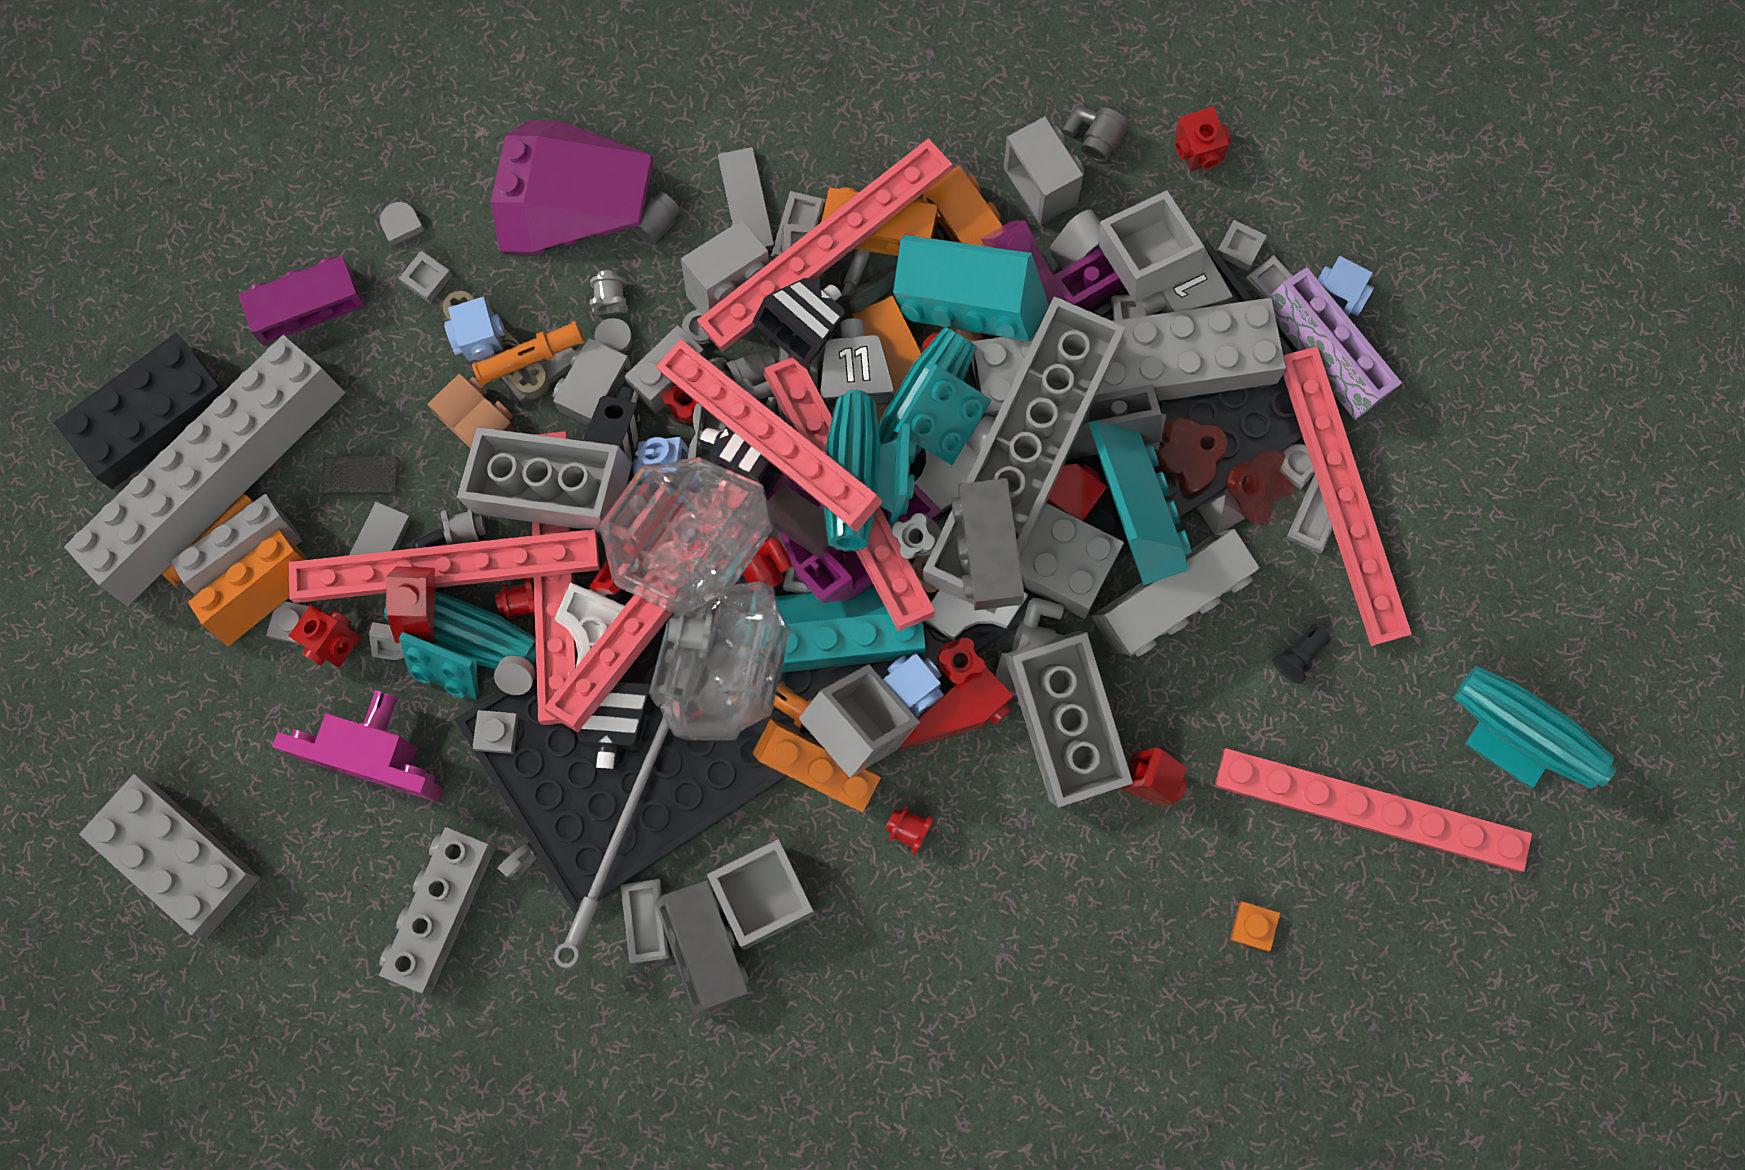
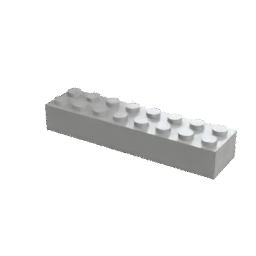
(1174, 351)
(1035, 427)
(204, 471)

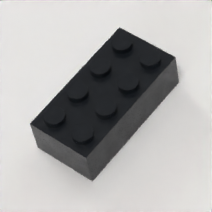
(140, 411)

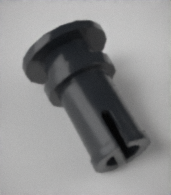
(1298, 657)

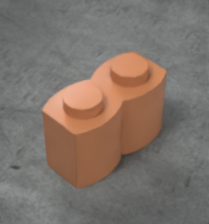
(464, 409)

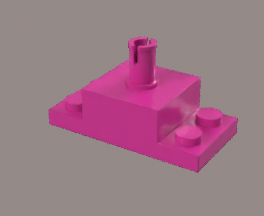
(364, 750)

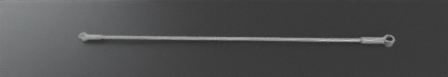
(589, 903)

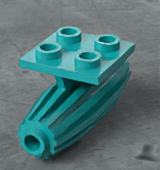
(936, 399)
(882, 468)
(463, 640)
(1529, 734)

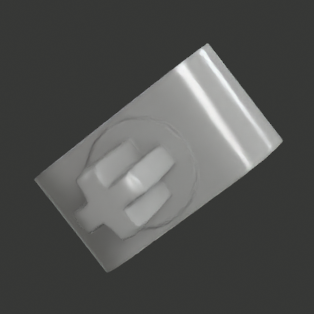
(1076, 239)

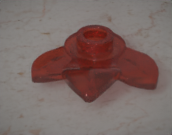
(1185, 453)
(1262, 486)

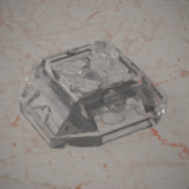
(667, 507)
(739, 672)

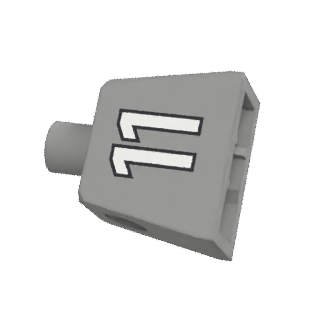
(1195, 292)
(855, 364)

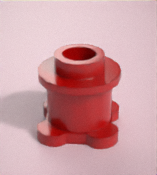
(674, 399)
(516, 599)
(970, 663)
(908, 828)

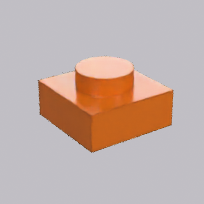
(1254, 926)

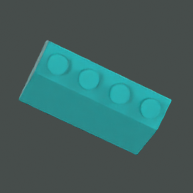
(969, 287)
(1141, 502)
(844, 632)

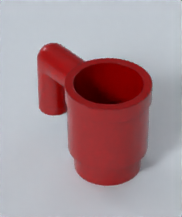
(768, 563)

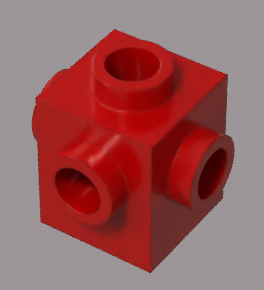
(1202, 139)
(325, 636)

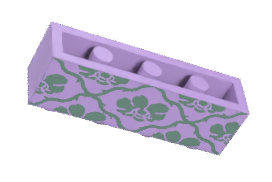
(1351, 364)

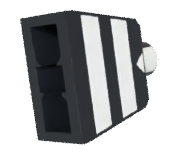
(801, 318)
(616, 421)
(739, 457)
(617, 724)

